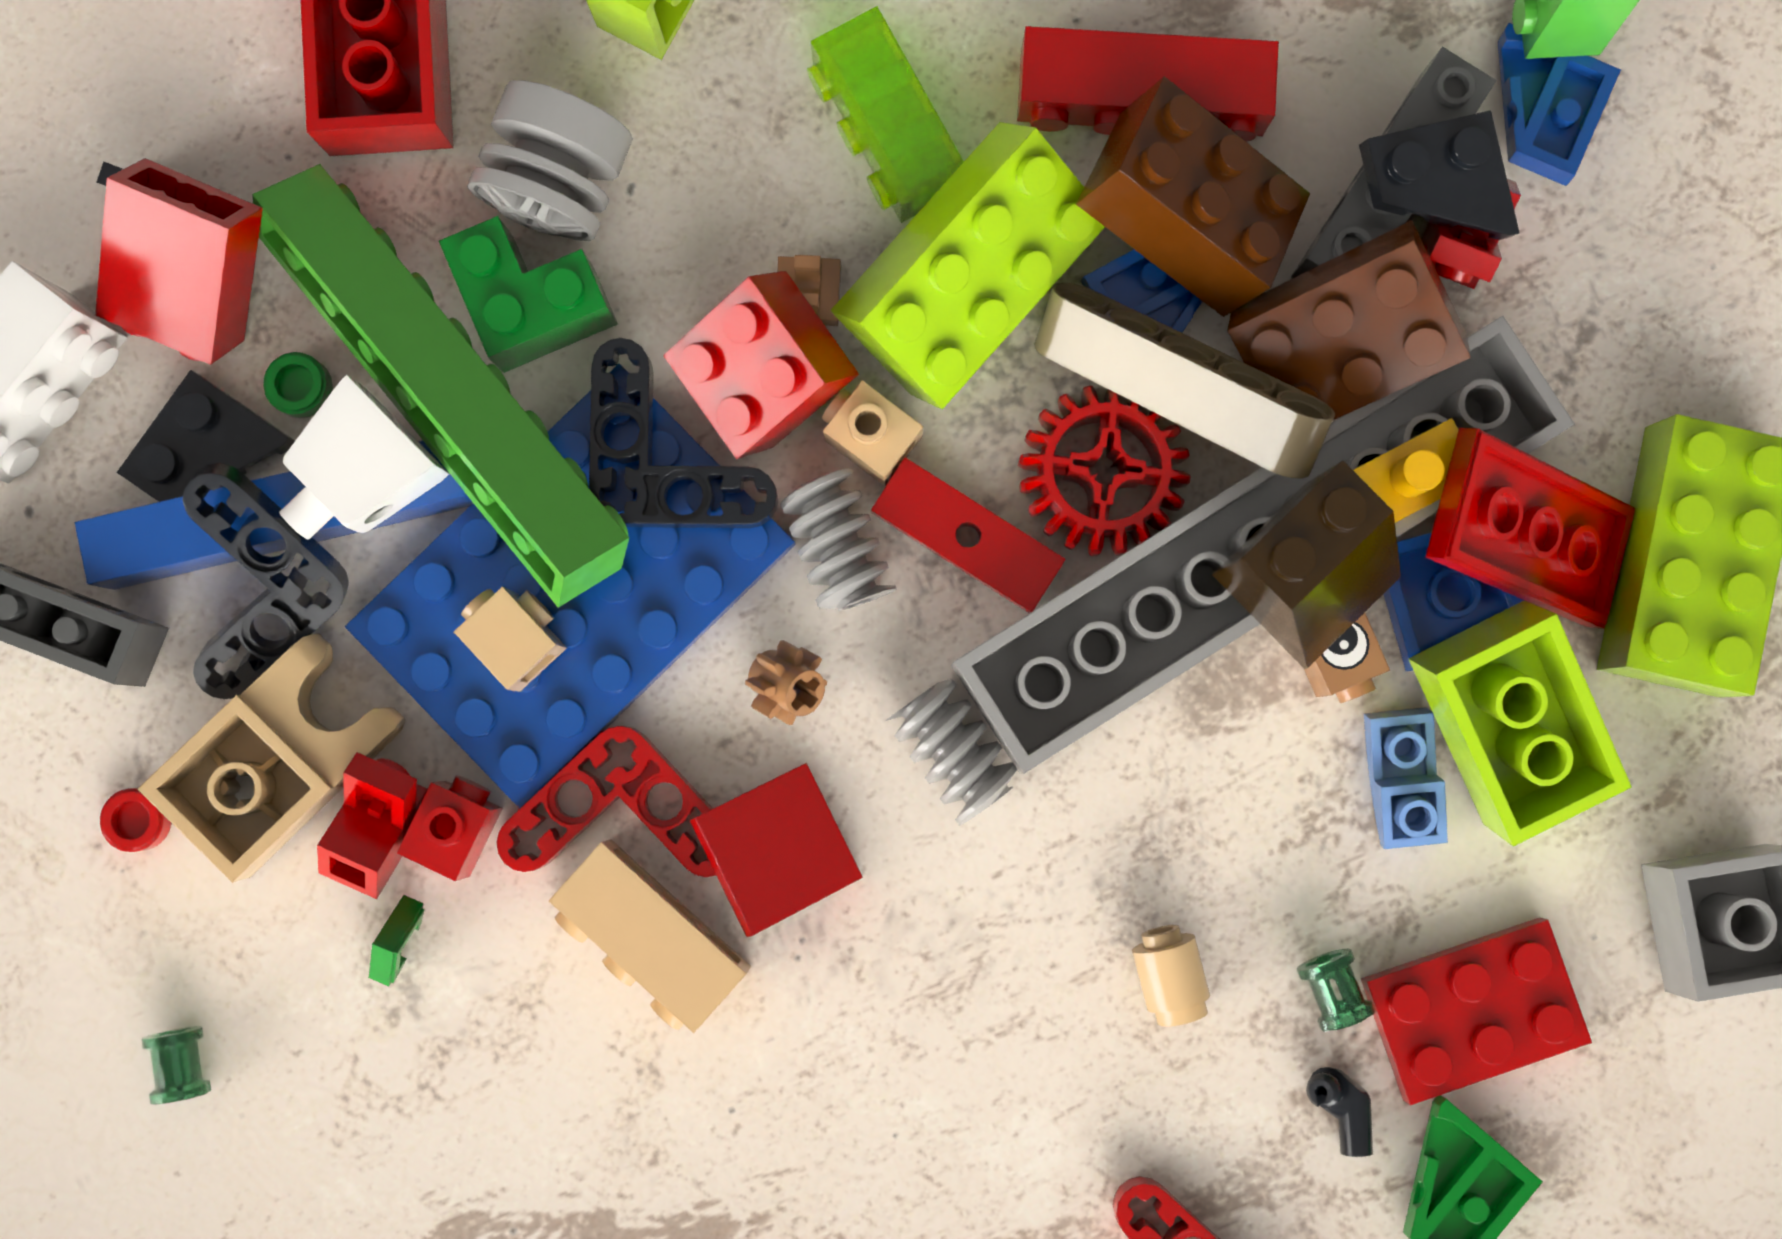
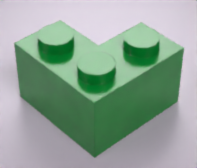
(521, 310)

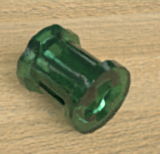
(1336, 1013)
(176, 1065)

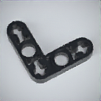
(655, 481)
(283, 593)

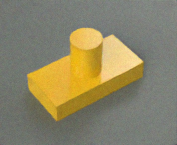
(1412, 472)

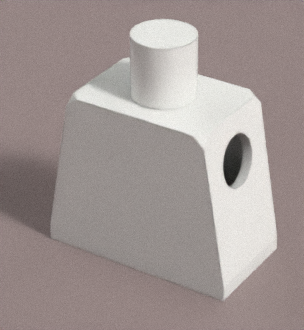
(355, 464)

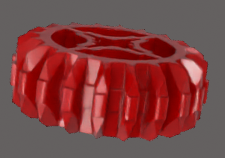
(1076, 469)

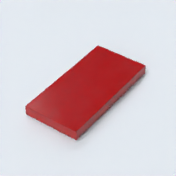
(1530, 529)

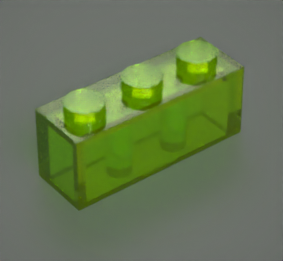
(883, 112)

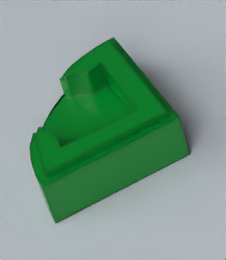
(387, 947)

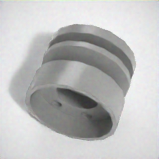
(555, 151)

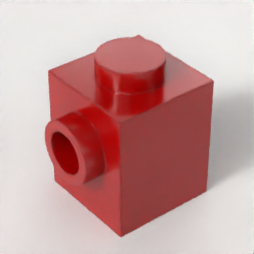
(451, 828)

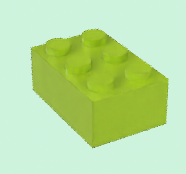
(1520, 722)

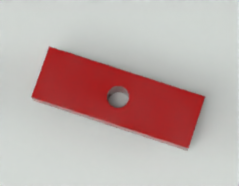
(934, 512)

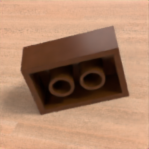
(1194, 198)
(1355, 324)

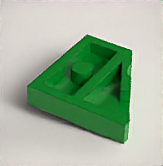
(1464, 1181)

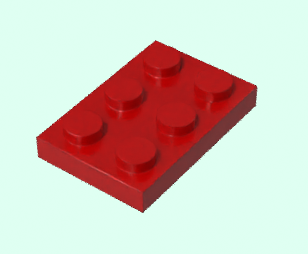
(1476, 1010)

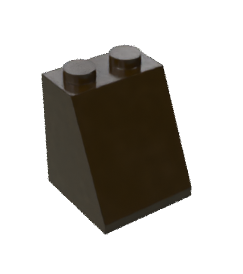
(1316, 563)

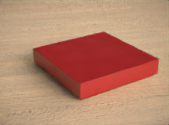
(776, 849)

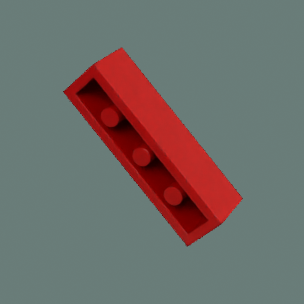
(1097, 74)

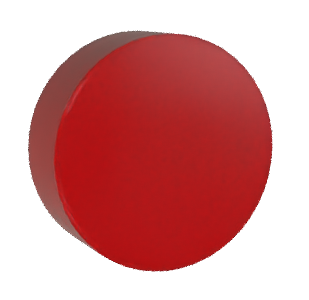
(132, 822)

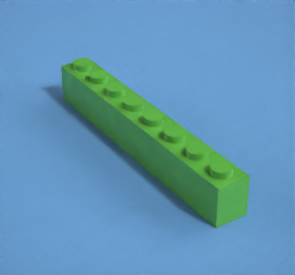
(442, 384)

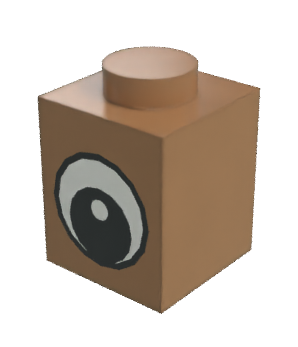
(1349, 664)

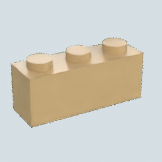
(648, 936)

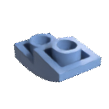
(1404, 778)

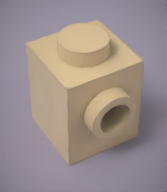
(870, 431)
(510, 636)

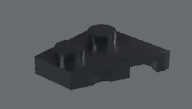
(1444, 174)
(195, 430)

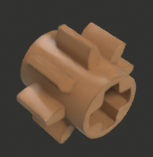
(786, 682)

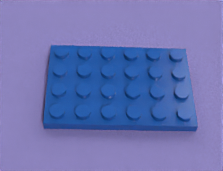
(614, 633)

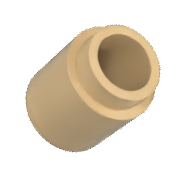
(1171, 976)

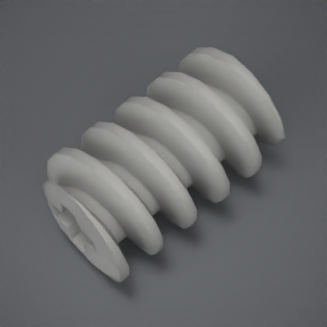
(835, 542)
(954, 750)

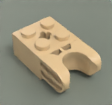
(284, 750)

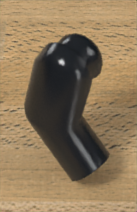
(1347, 1103)

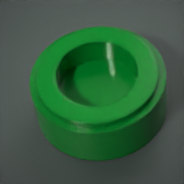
(297, 384)

